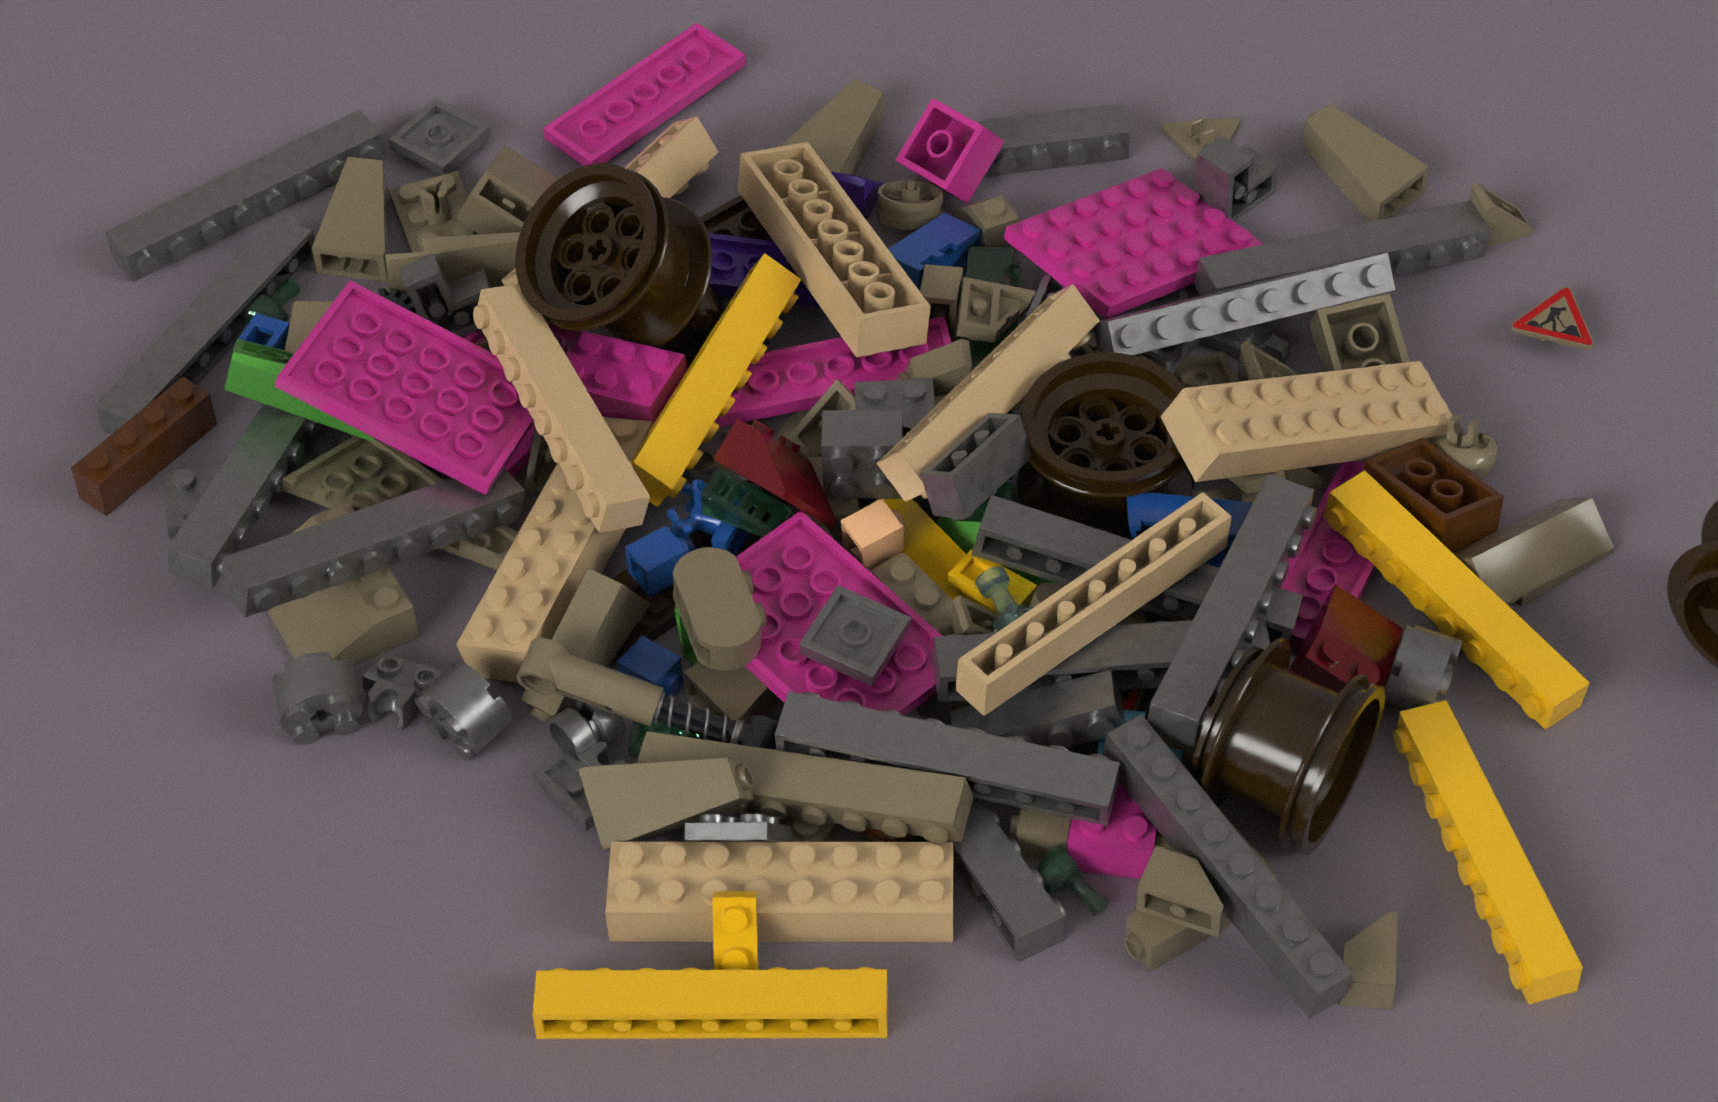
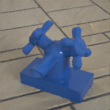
(724, 535)

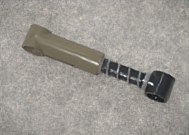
(552, 669)

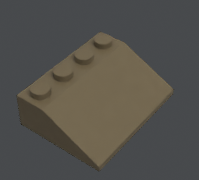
(350, 618)

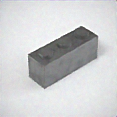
(976, 465)

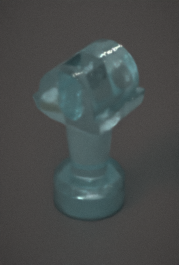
(994, 585)

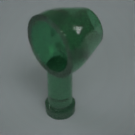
(273, 305)
(1061, 872)

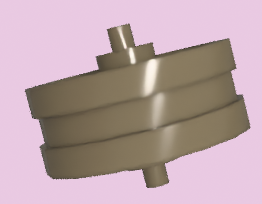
(908, 204)

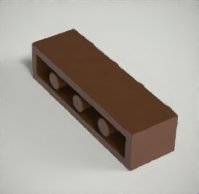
(144, 446)

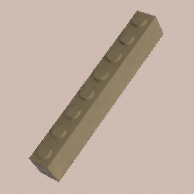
(835, 789)

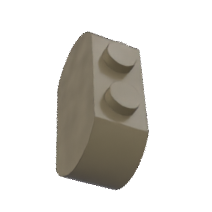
(917, 591)
(718, 608)

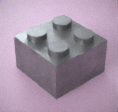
(852, 447)

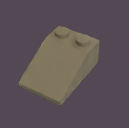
(1358, 334)

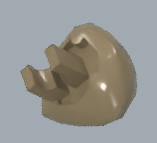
(1470, 449)

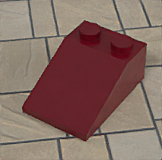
(775, 468)
(1346, 642)

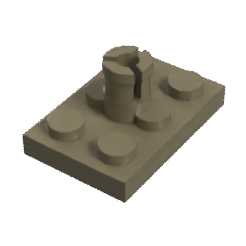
(430, 209)

